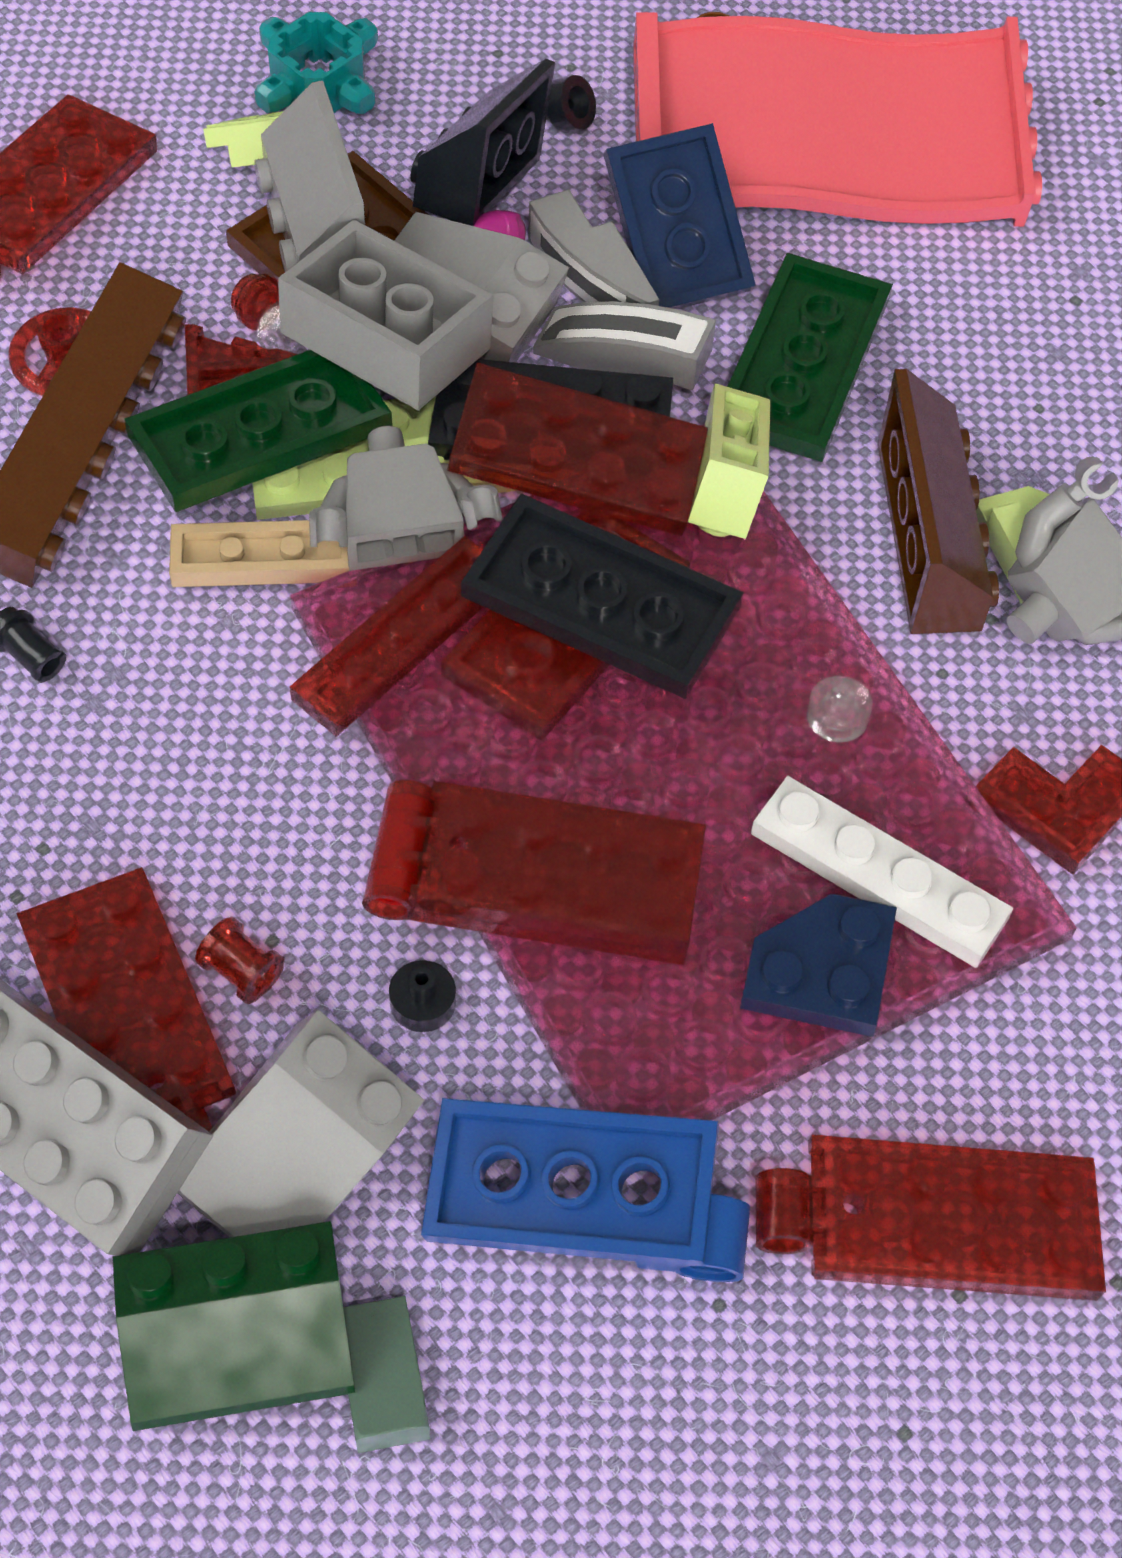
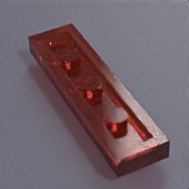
(389, 642)

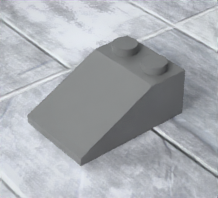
(516, 273)
(299, 1133)

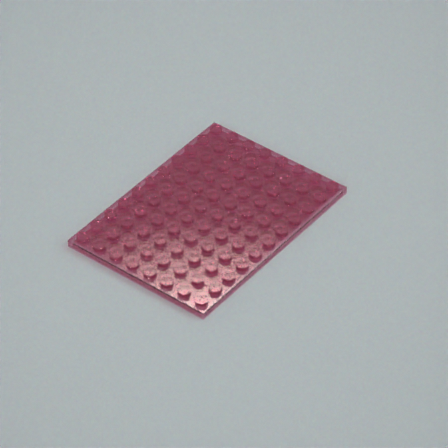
(673, 1034)

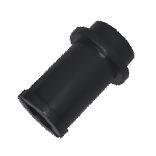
(29, 645)

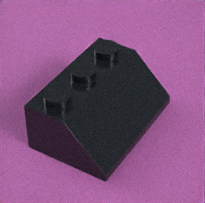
(485, 148)

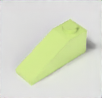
(732, 463)

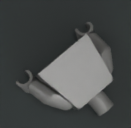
(399, 504)
(1069, 565)

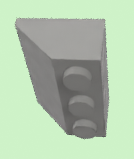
(307, 176)

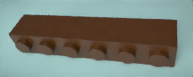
(80, 416)

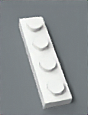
(882, 871)

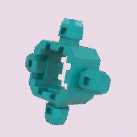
(316, 38)

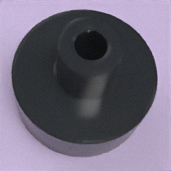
(571, 104)
(422, 996)

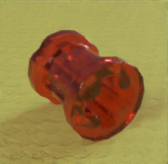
(239, 960)

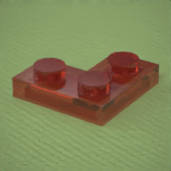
(1053, 816)

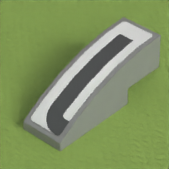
(596, 256)
(629, 339)

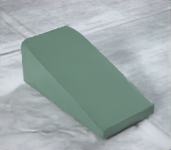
(388, 1392)

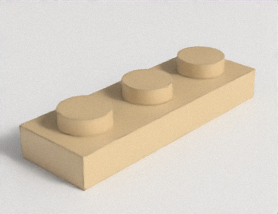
(251, 554)

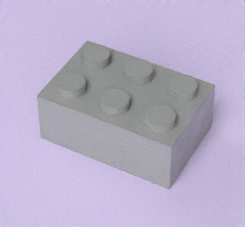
(385, 313)

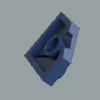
(823, 965)

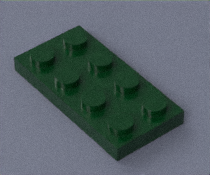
(810, 350)
(254, 427)

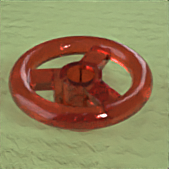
(56, 334)

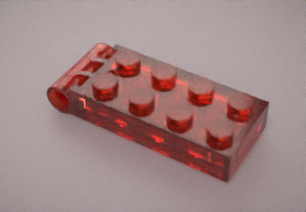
(536, 869)

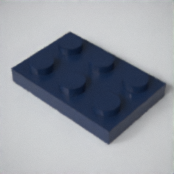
(680, 216)

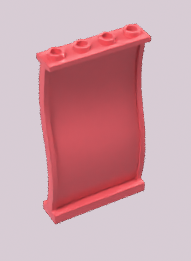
(848, 114)

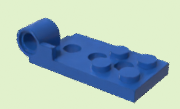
(676, 1232)

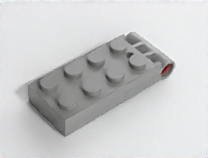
(87, 1131)

